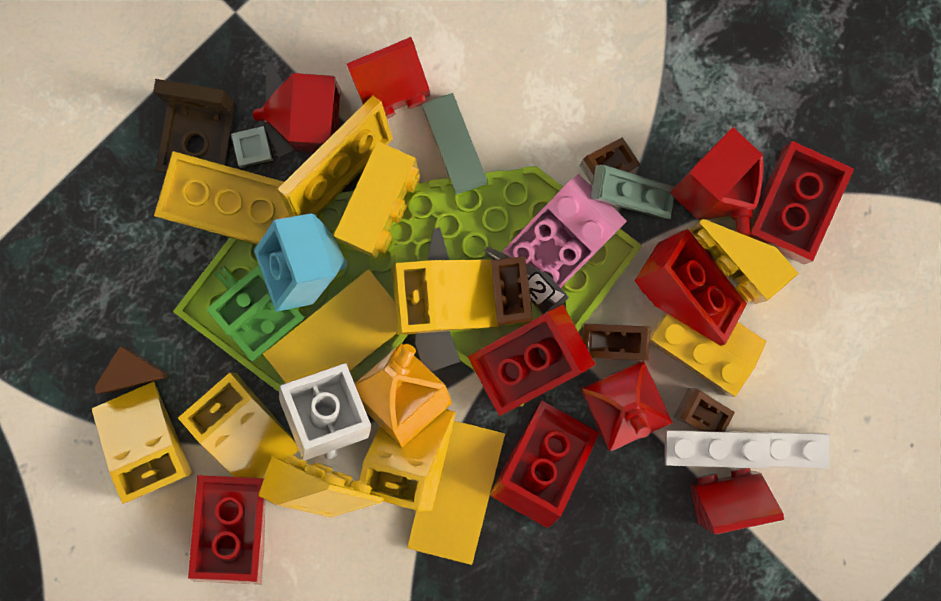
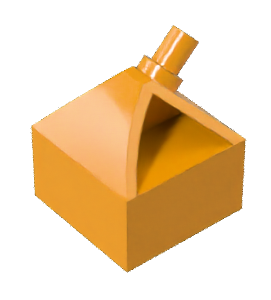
(402, 394)

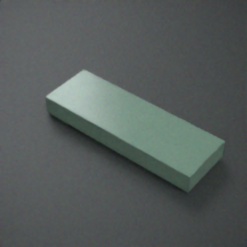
(454, 143)
(632, 192)

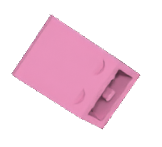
(566, 232)

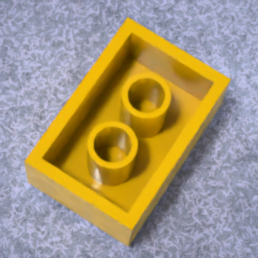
(378, 200)

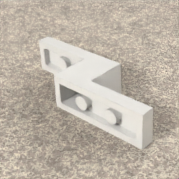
(746, 449)

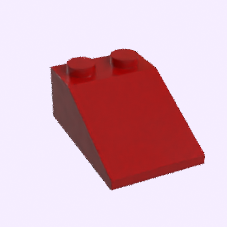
(391, 76)
(691, 287)
(531, 360)
(545, 465)
(734, 501)
(228, 531)

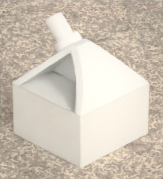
(324, 412)

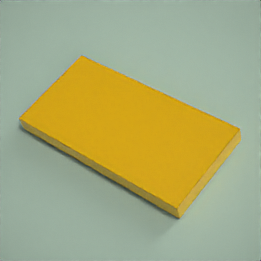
(336, 161)
(219, 198)
(338, 332)
(461, 496)

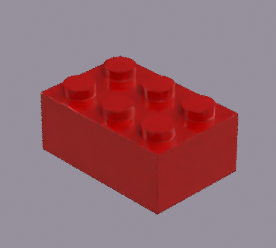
(799, 202)

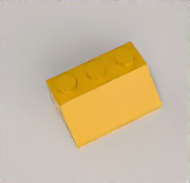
(722, 366)

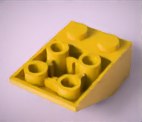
(753, 265)
(443, 296)
(238, 428)
(140, 443)
(409, 473)
(314, 488)

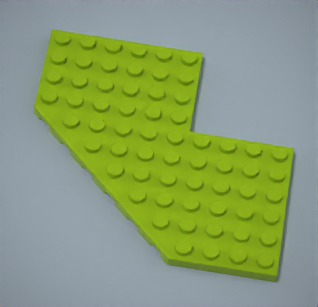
(468, 224)

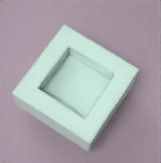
(252, 147)

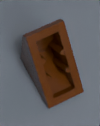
(615, 155)
(511, 290)
(617, 341)
(128, 370)
(703, 412)

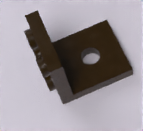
(191, 113)

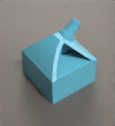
(298, 260)

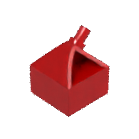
(303, 110)
(724, 182)
(626, 405)

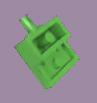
(249, 314)

